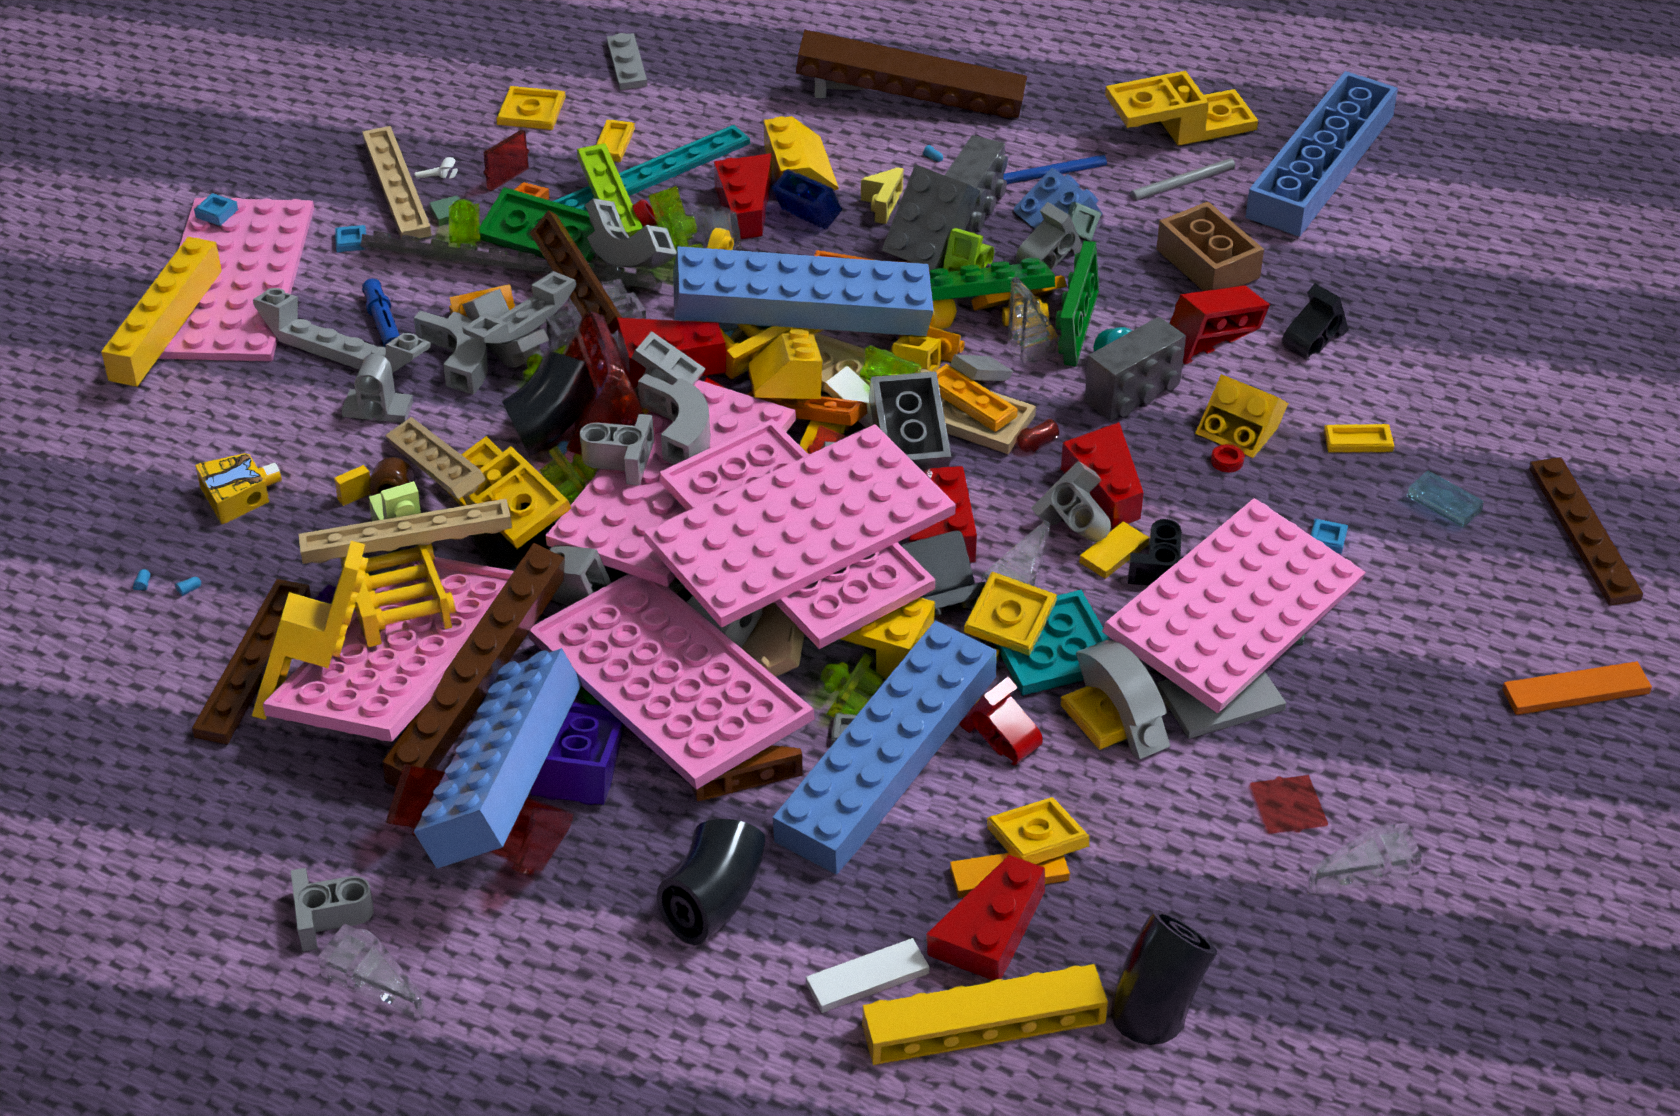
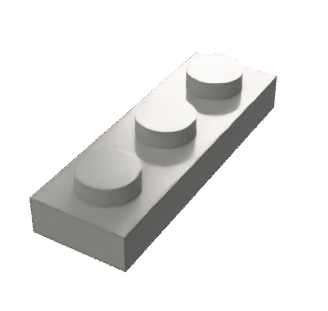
(626, 61)

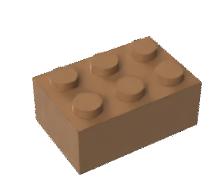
(1209, 248)

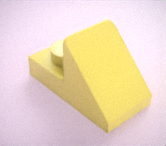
(883, 192)

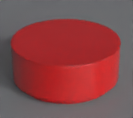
(644, 213)
(1227, 458)

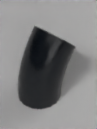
(550, 400)
(711, 879)
(1160, 979)

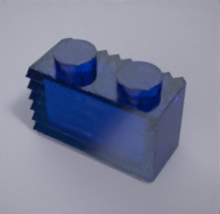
(807, 198)

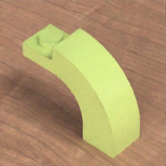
(395, 502)

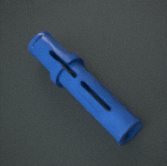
(379, 307)

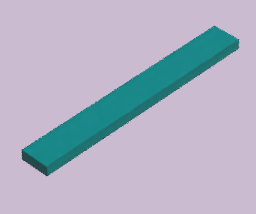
(669, 164)

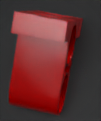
(1003, 723)

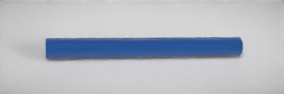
(1064, 167)

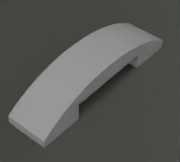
(547, 298)

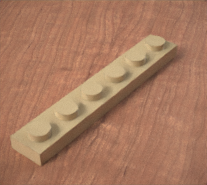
(396, 183)
(436, 458)
(406, 530)

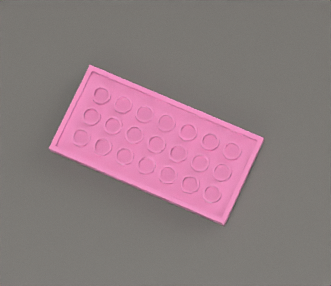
(256, 252)
(616, 514)
(798, 524)
(832, 604)
(1234, 604)
(673, 677)
(388, 684)

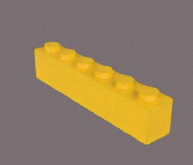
(161, 311)
(984, 1014)

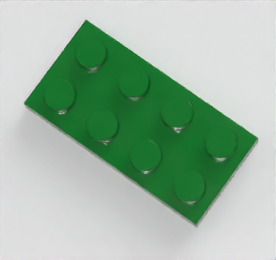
(516, 215)
(991, 280)
(1078, 303)

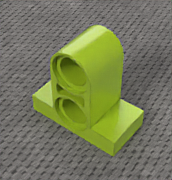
(967, 249)

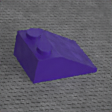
(582, 756)

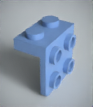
(1058, 191)

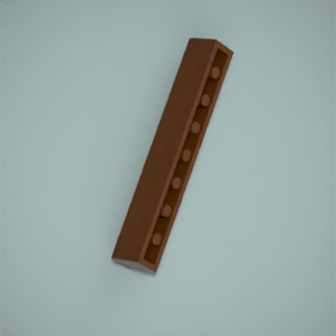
(911, 74)
(478, 663)

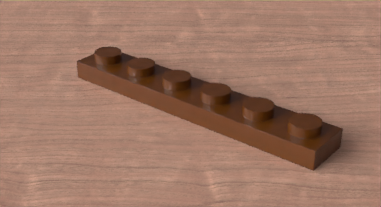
(567, 260)
(1586, 531)
(246, 668)

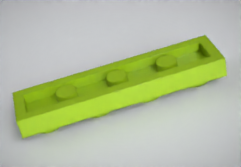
(607, 183)

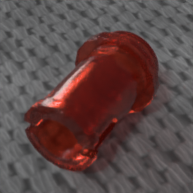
(1032, 438)

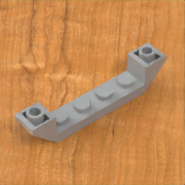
(281, 316)

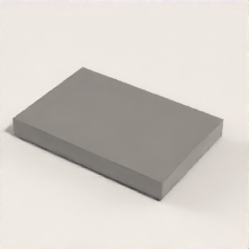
(1197, 719)

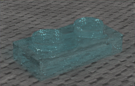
(1445, 498)

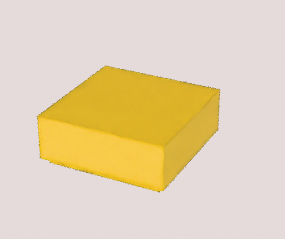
(352, 485)

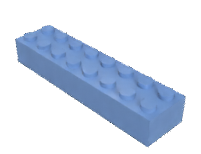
(1321, 153)
(802, 291)
(885, 747)
(498, 759)

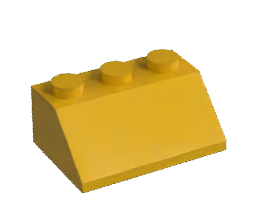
(797, 149)
(788, 368)

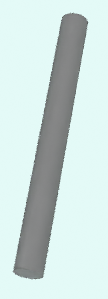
(1182, 179)

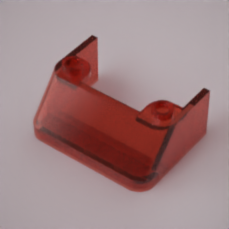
(615, 393)
(530, 842)

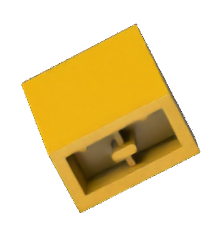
(1241, 416)

